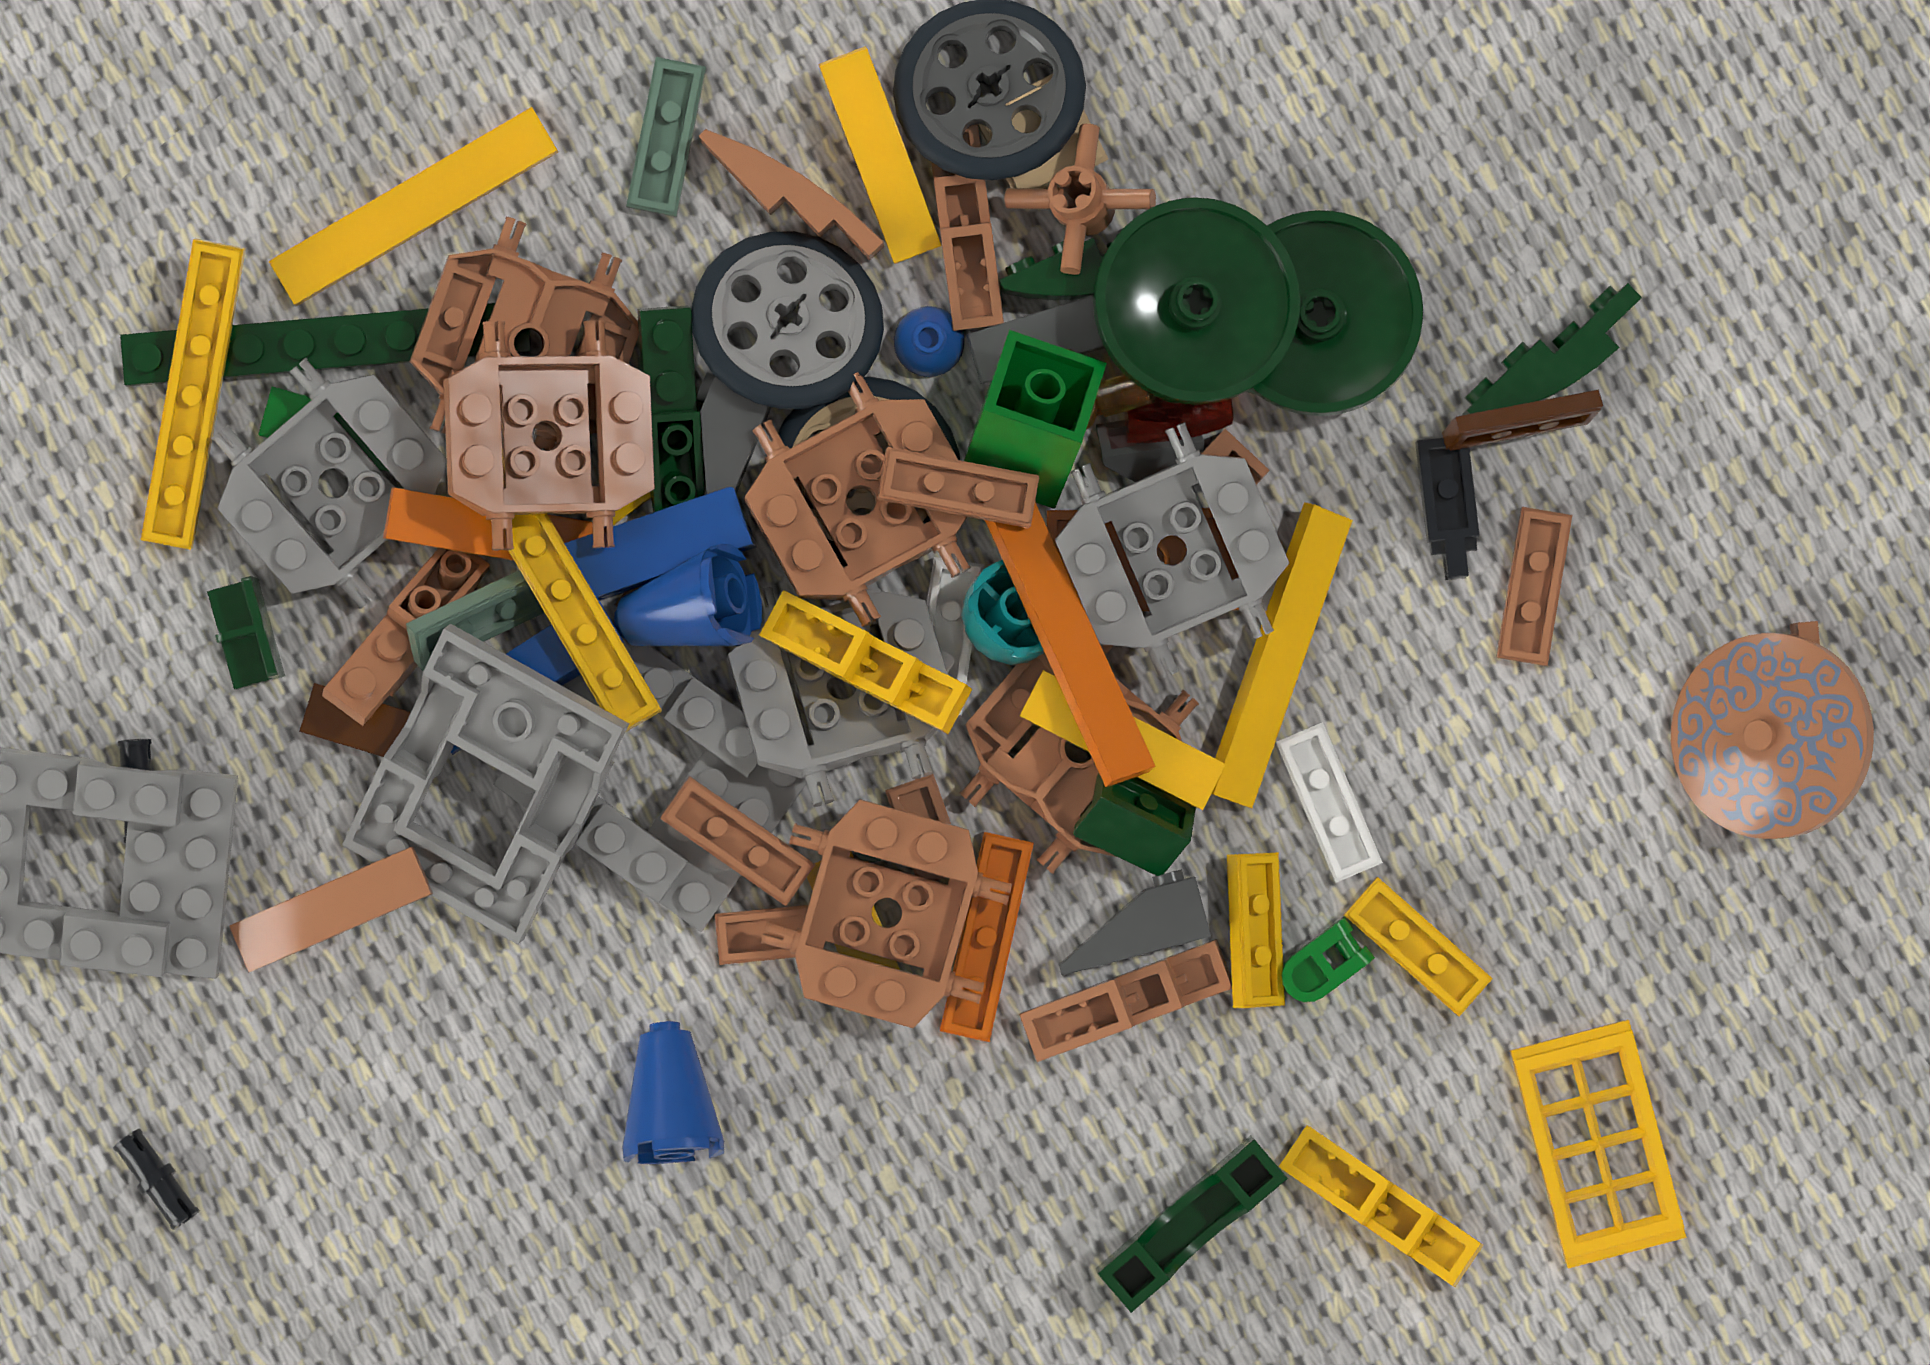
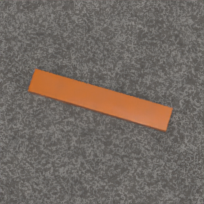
(1072, 650)

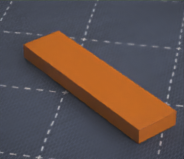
(453, 526)
(988, 937)

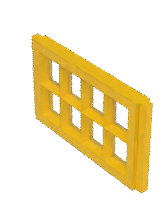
(1621, 1237)

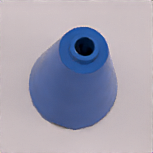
(694, 604)
(669, 1101)

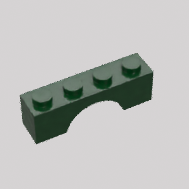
(1190, 1222)

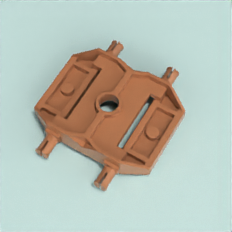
(527, 299)
(557, 394)
(828, 470)
(1041, 770)
(843, 913)

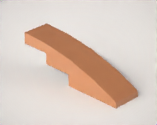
(775, 183)
(968, 246)
(331, 909)
(1126, 1000)

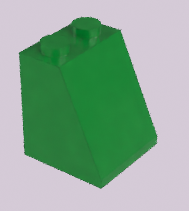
(1036, 412)

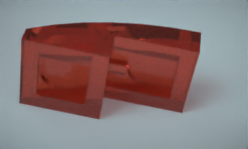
(1150, 421)

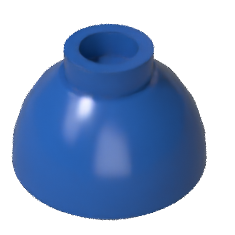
(927, 342)

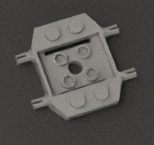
(297, 458)
(1182, 592)
(839, 728)

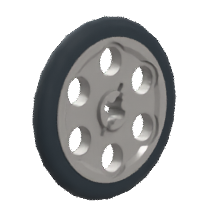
(748, 370)

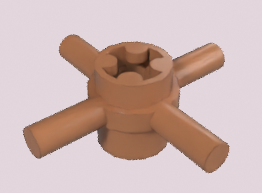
(1081, 188)

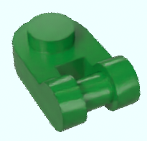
(1310, 976)

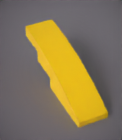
(879, 154)
(865, 662)
(1381, 1206)

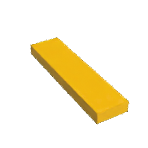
(1178, 769)

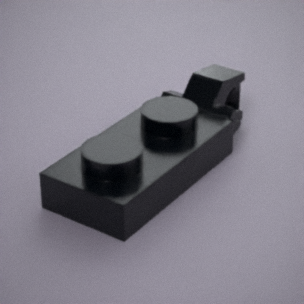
(1448, 504)

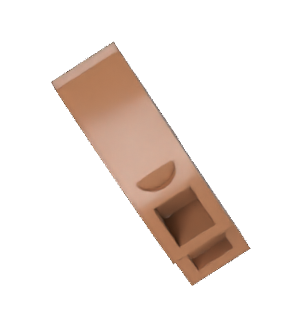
(386, 655)

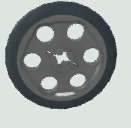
(969, 27)

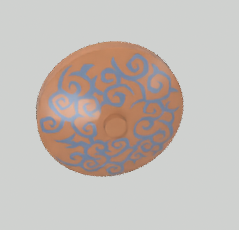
(1772, 736)

